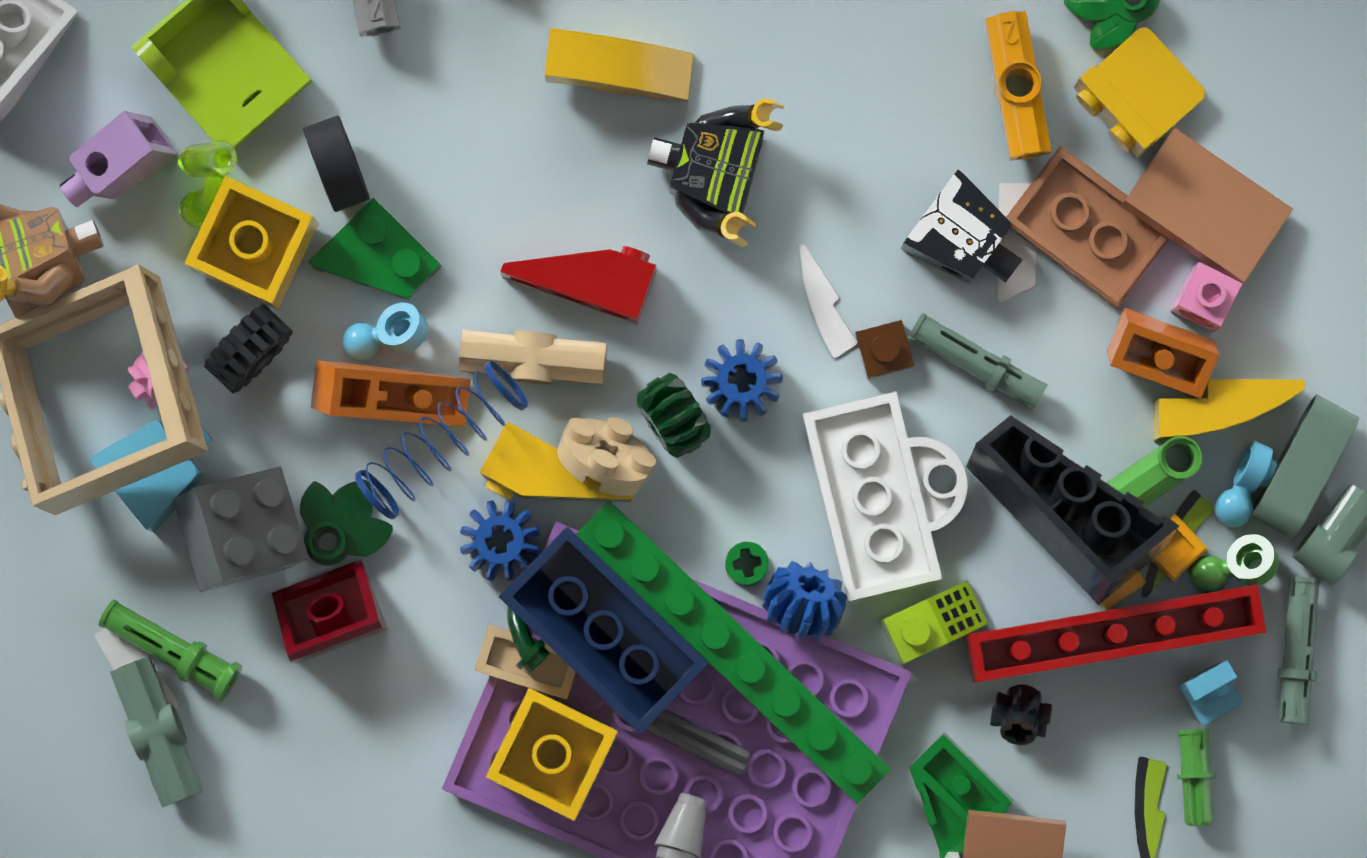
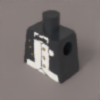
(963, 233)

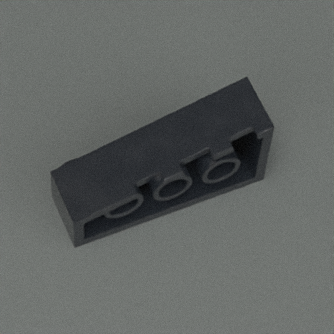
(1068, 508)

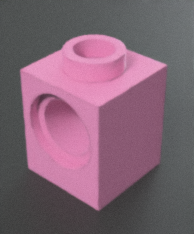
(1206, 297)

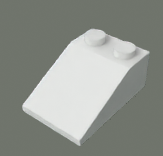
(26, 40)

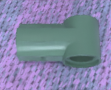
(1332, 544)

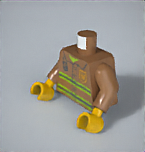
(41, 256)

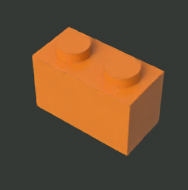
(1162, 353)

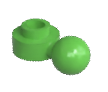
(1211, 573)

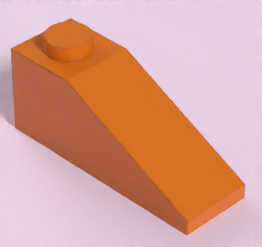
(387, 393)

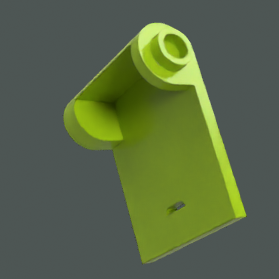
(216, 61)

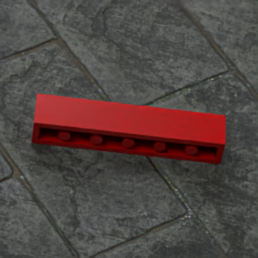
(1115, 633)

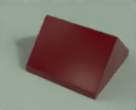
(328, 612)

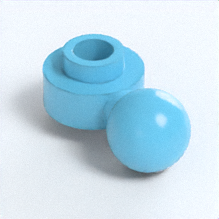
(398, 328)
(1253, 469)

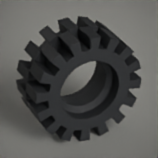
(248, 348)

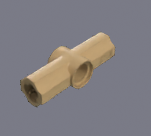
(534, 356)

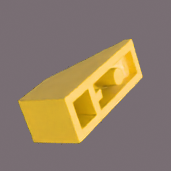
(533, 471)

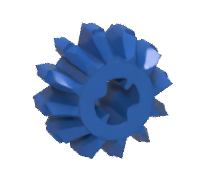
(753, 369)
(486, 532)
(804, 601)

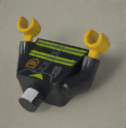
(717, 166)

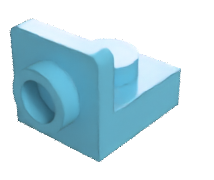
(1211, 692)

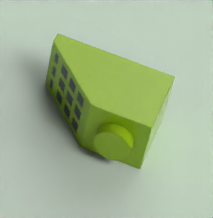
(934, 622)

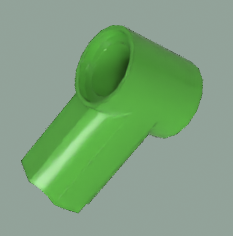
(1152, 476)

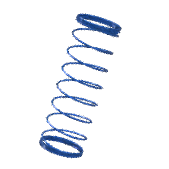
(374, 481)

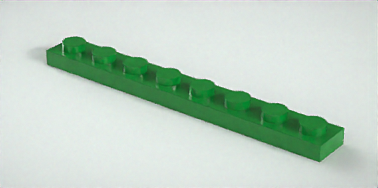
(733, 652)

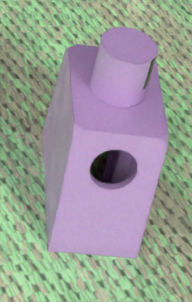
(129, 147)

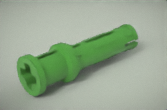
(189, 660)

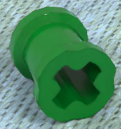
(755, 552)

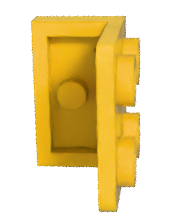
(1139, 91)

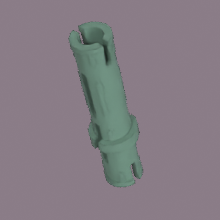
(977, 361)
(1298, 659)

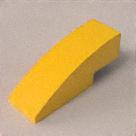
(618, 65)
(1221, 406)

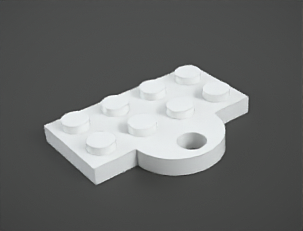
(881, 494)

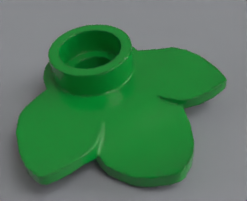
(1112, 19)

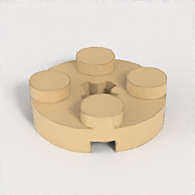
(606, 454)

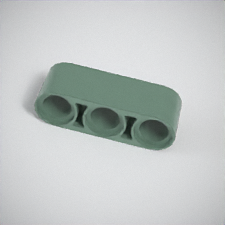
(1305, 466)

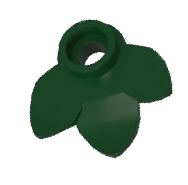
(345, 515)

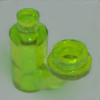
(210, 161)

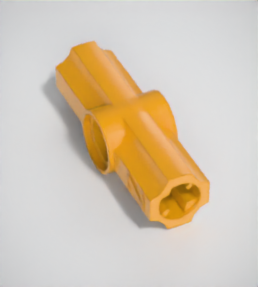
(1014, 55)

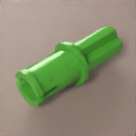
(1196, 776)

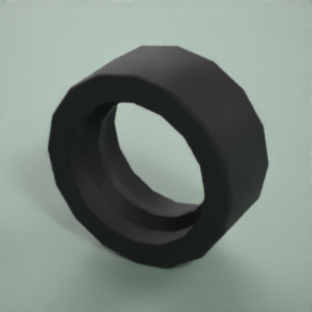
(336, 163)

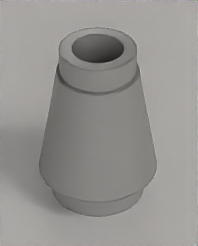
(683, 829)

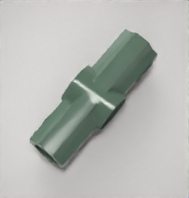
(156, 731)

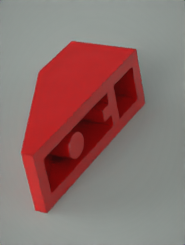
(596, 279)

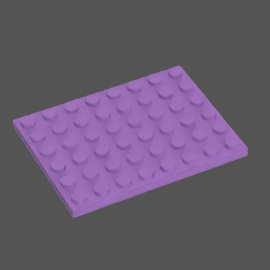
(769, 811)

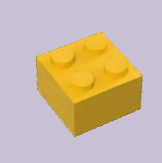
(251, 242)
(552, 754)

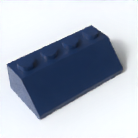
(603, 630)

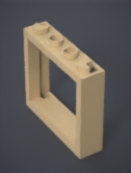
(166, 370)

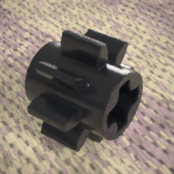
(1021, 714)

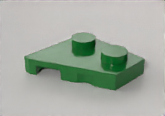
(377, 254)
(950, 787)

